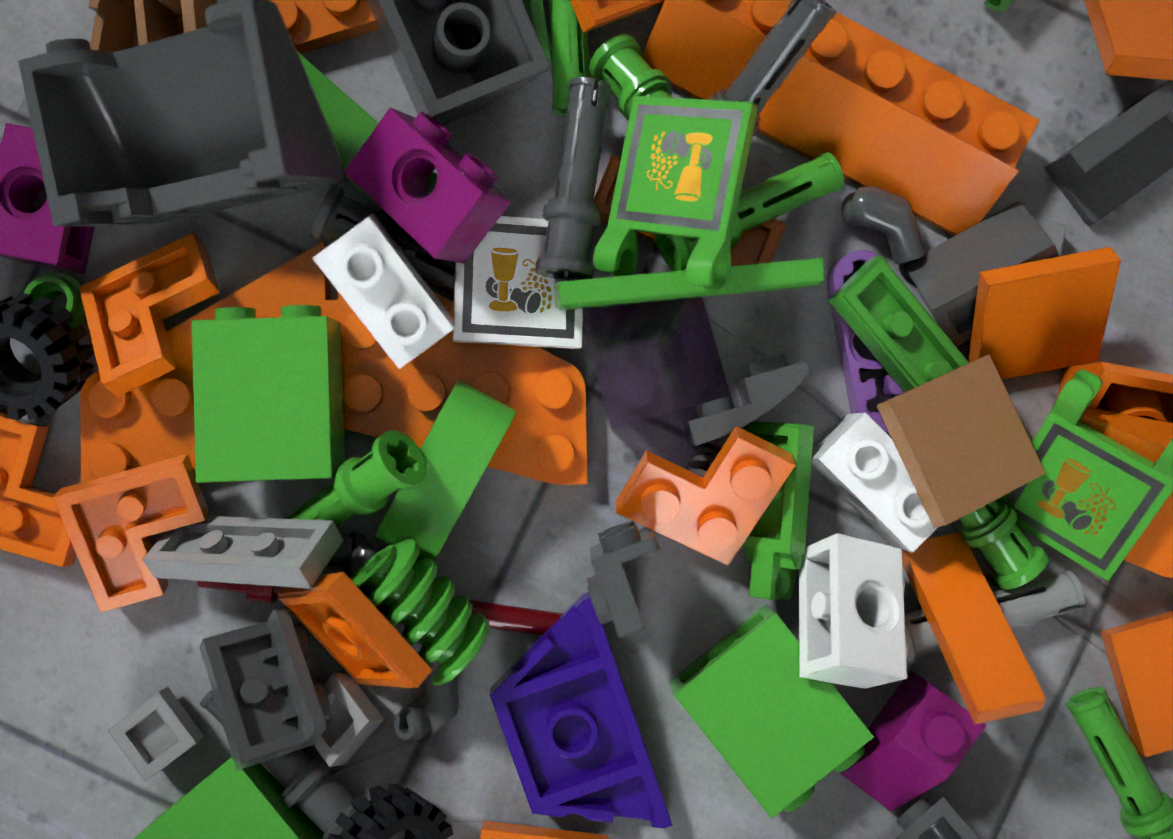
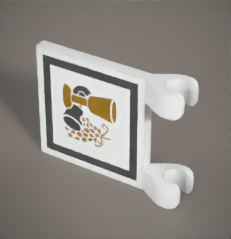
(503, 297)

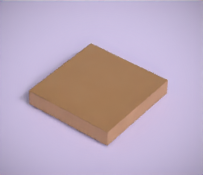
(961, 441)

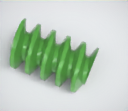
(424, 607)

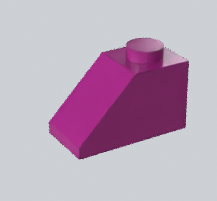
(914, 744)

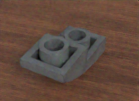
(765, 388)

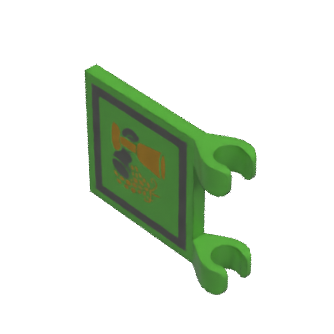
(682, 180)
(1093, 490)

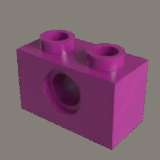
(395, 172)
(30, 234)

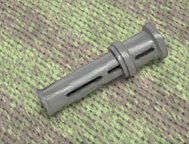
(1019, 605)

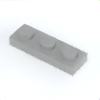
(246, 551)

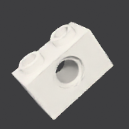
(385, 291)
(871, 477)
(852, 613)

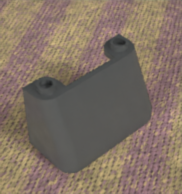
(178, 122)

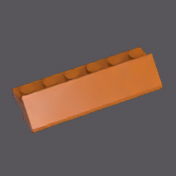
(860, 98)

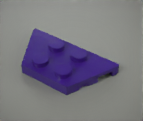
(576, 726)

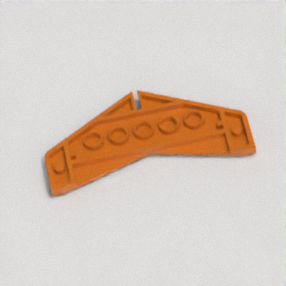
(547, 392)

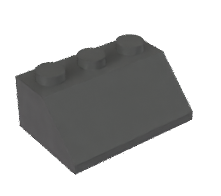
(459, 51)

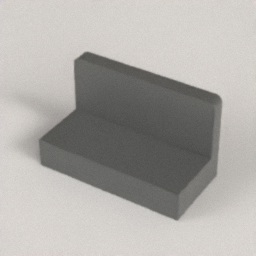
(1118, 157)
(950, 271)

